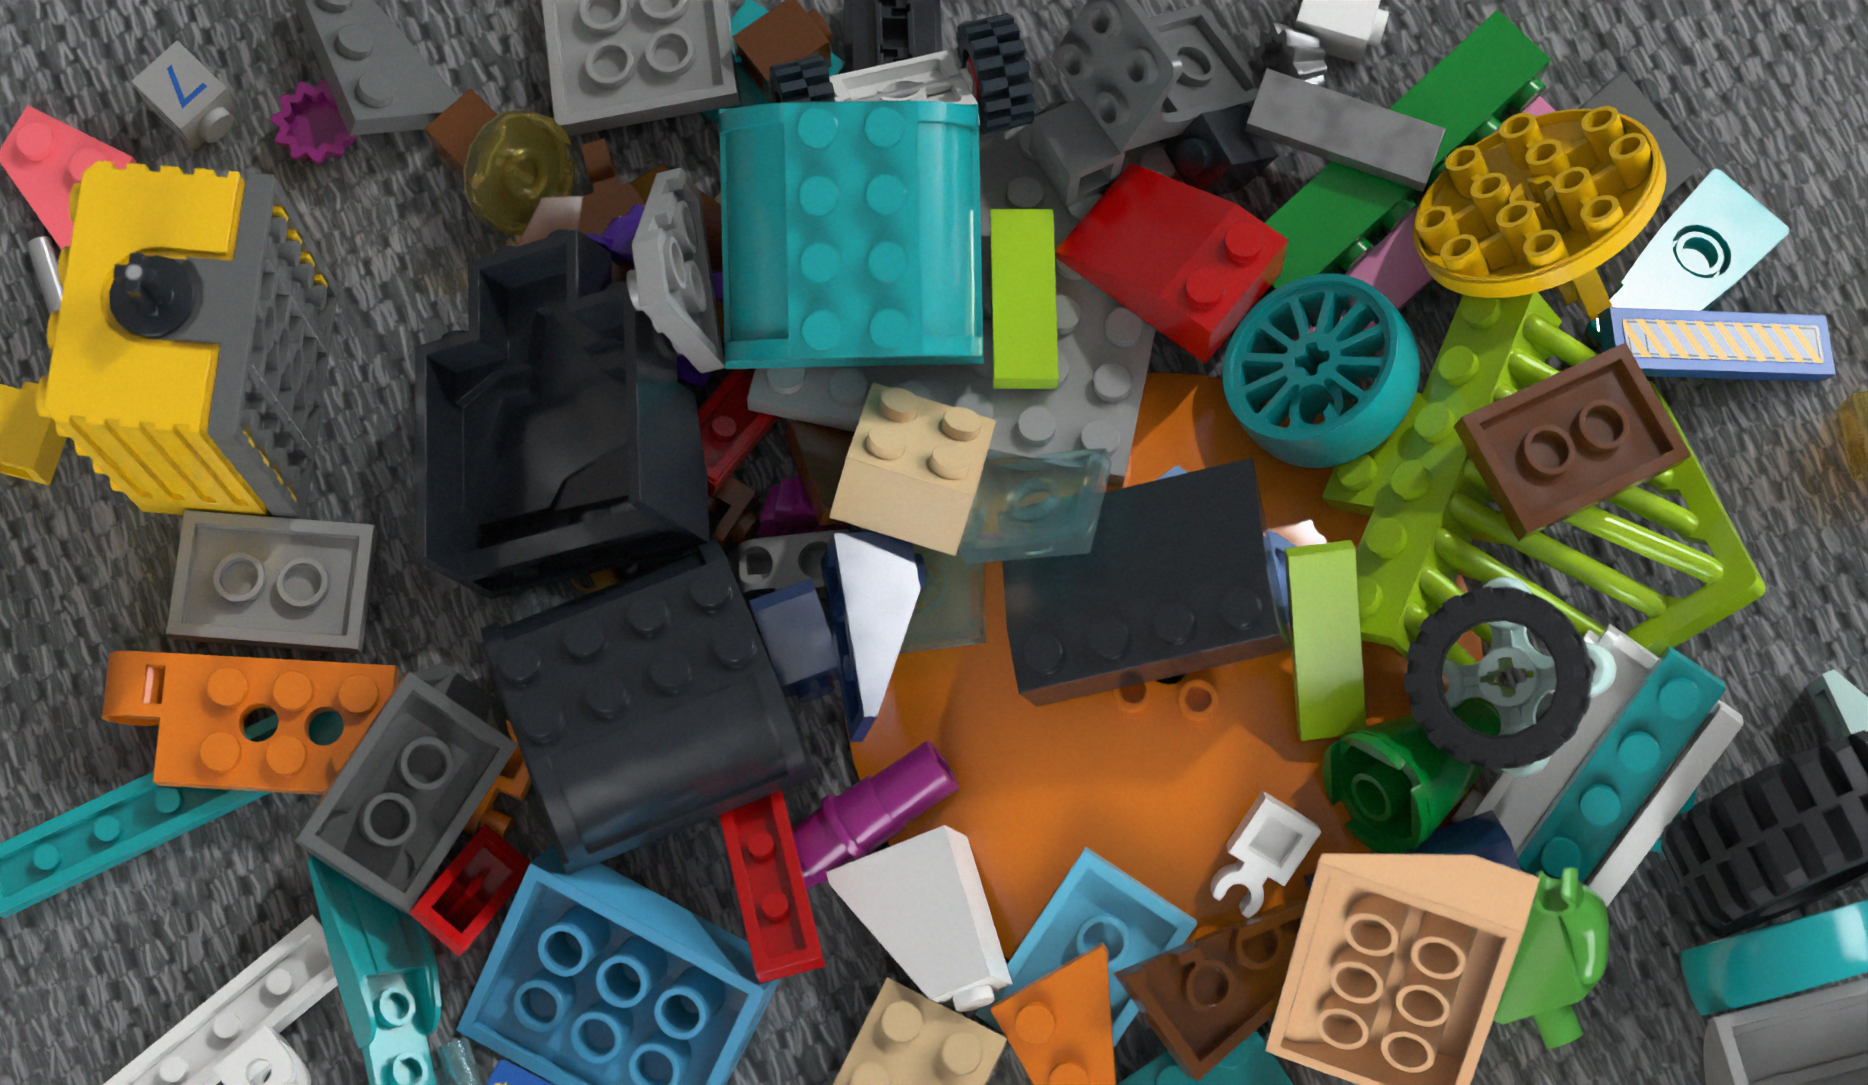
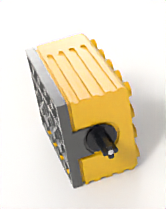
(191, 340)

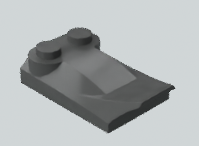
(410, 785)

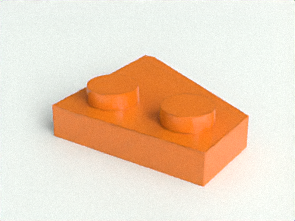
(1064, 1023)

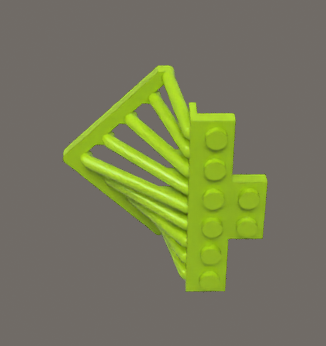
(1433, 502)

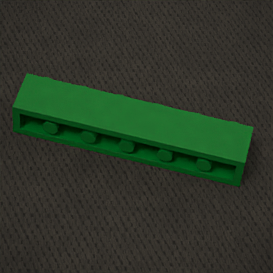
(1466, 95)

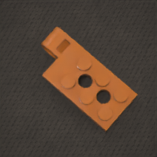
(204, 707)

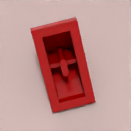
(471, 890)

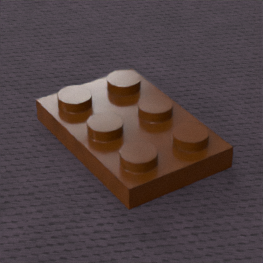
(1571, 441)

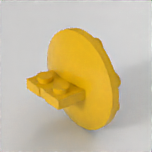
(1541, 206)

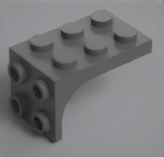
(1152, 73)

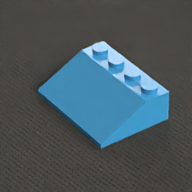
(613, 984)

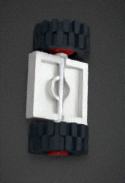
(989, 75)

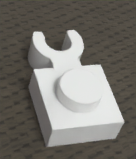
(1267, 844)

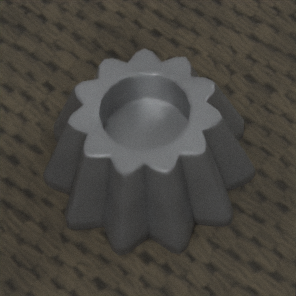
(1290, 53)

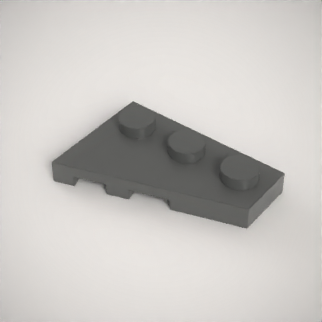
(372, 67)

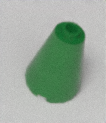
(1399, 780)

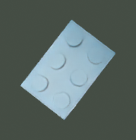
(1090, 908)

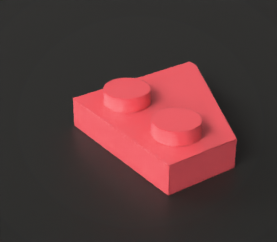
(46, 161)

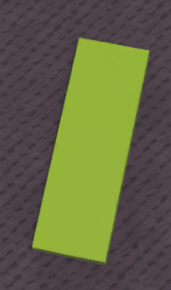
(1023, 299)
(1325, 639)

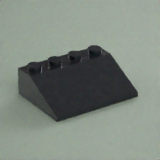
(1168, 590)

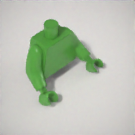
(1557, 958)

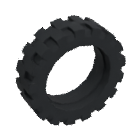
(1428, 658)

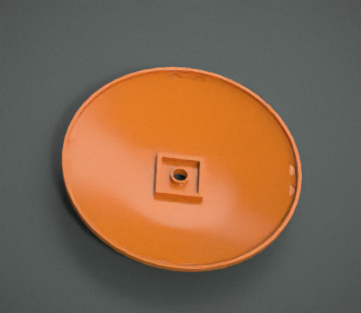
(1147, 768)

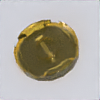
(515, 165)

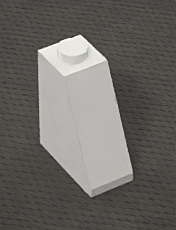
(930, 916)

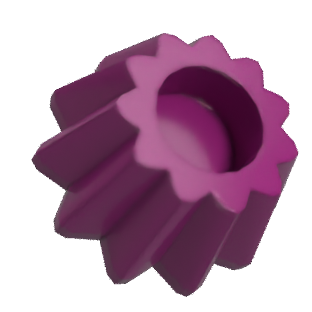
(311, 124)
(790, 511)

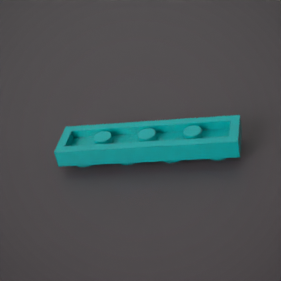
(1622, 767)

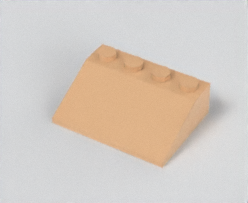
(1400, 966)

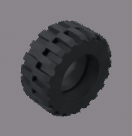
(1775, 838)

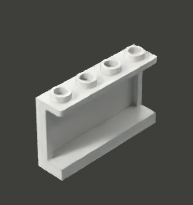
(1523, 801)

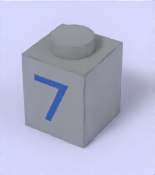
(187, 96)

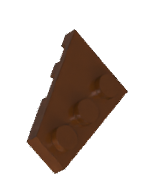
(1216, 987)

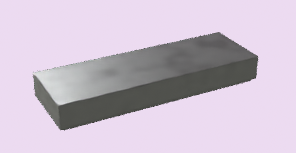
(1345, 130)

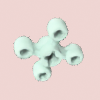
(1517, 705)

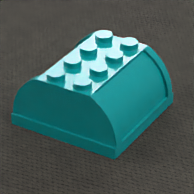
(851, 234)

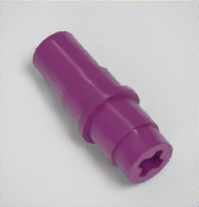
(871, 812)

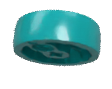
(1321, 370)
(1777, 959)

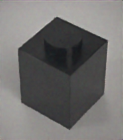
(1218, 152)

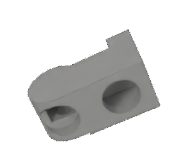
(782, 562)

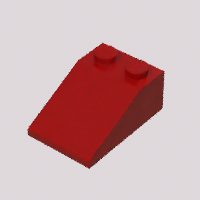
(1175, 257)

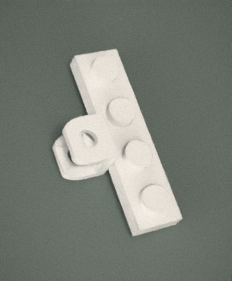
(238, 1027)

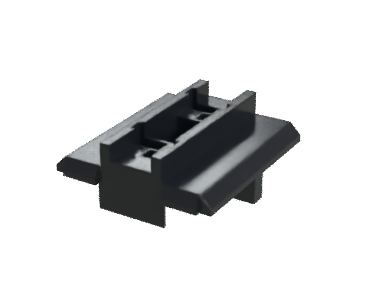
(889, 31)

